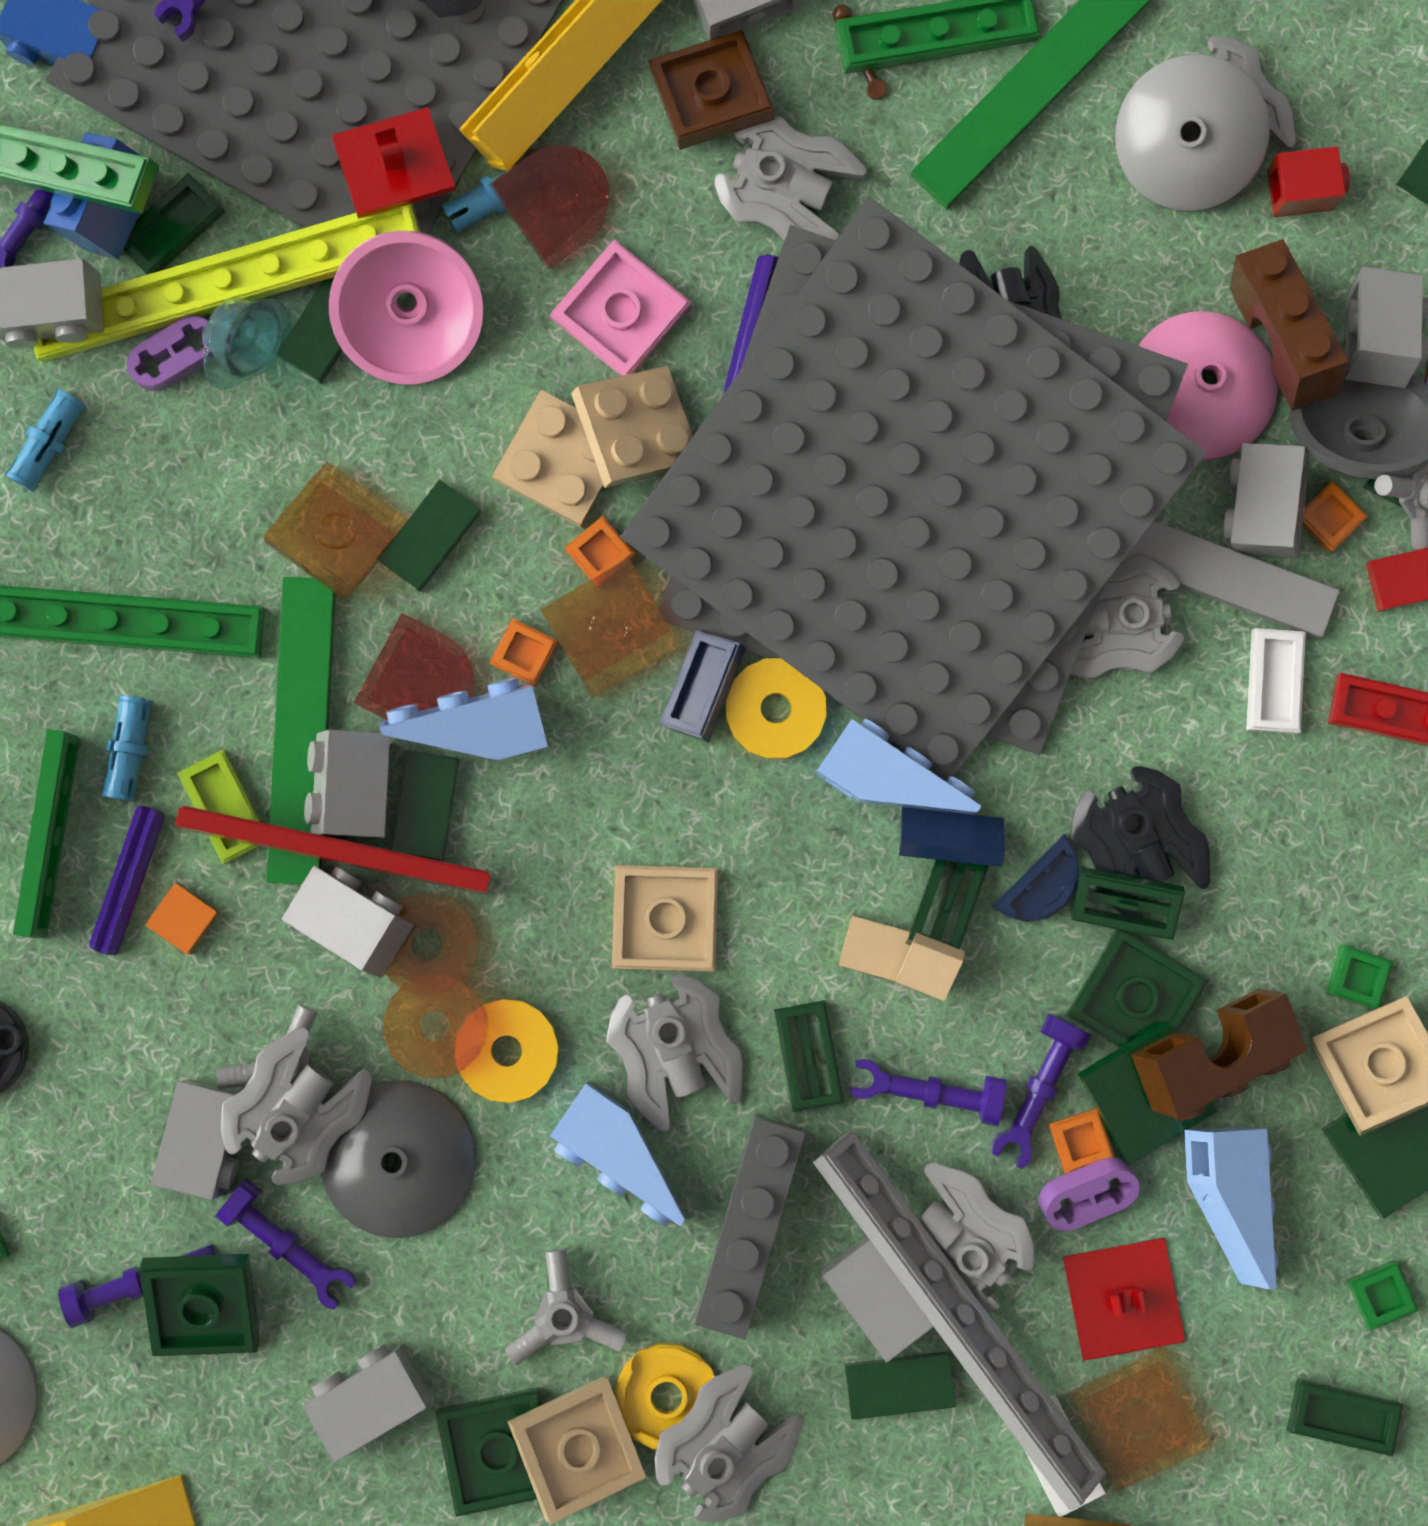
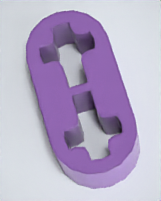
(165, 344)
(1088, 1194)

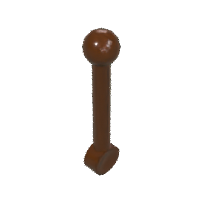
(876, 87)

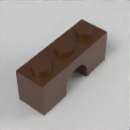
(1304, 347)
(1257, 1041)

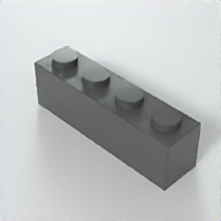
(749, 1227)

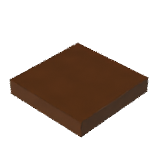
(711, 89)

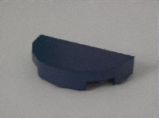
(1044, 886)

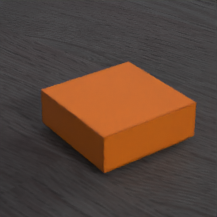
(1332, 516)
(598, 548)
(524, 652)
(182, 918)
(1080, 1140)

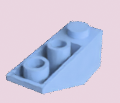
(485, 726)
(880, 774)
(611, 1141)
(1233, 1188)

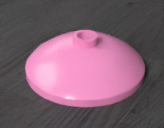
(399, 341)
(1245, 392)

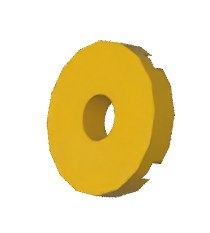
(771, 739)
(537, 1060)
(643, 1373)

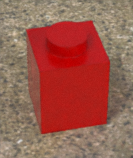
(1307, 181)

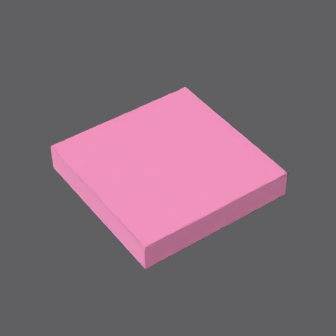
(620, 309)

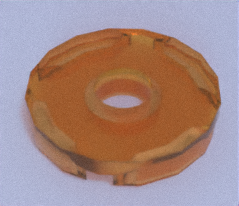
(457, 933)
(404, 1026)

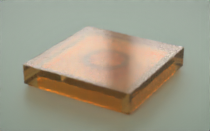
(335, 530)
(610, 627)
(1140, 1418)

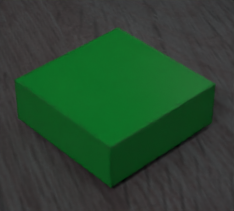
(1359, 977)
(1382, 1295)

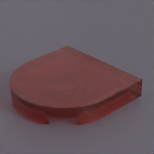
(555, 199)
(415, 669)

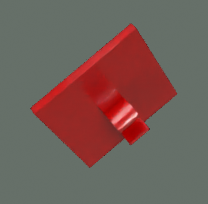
(393, 162)
(1123, 1299)

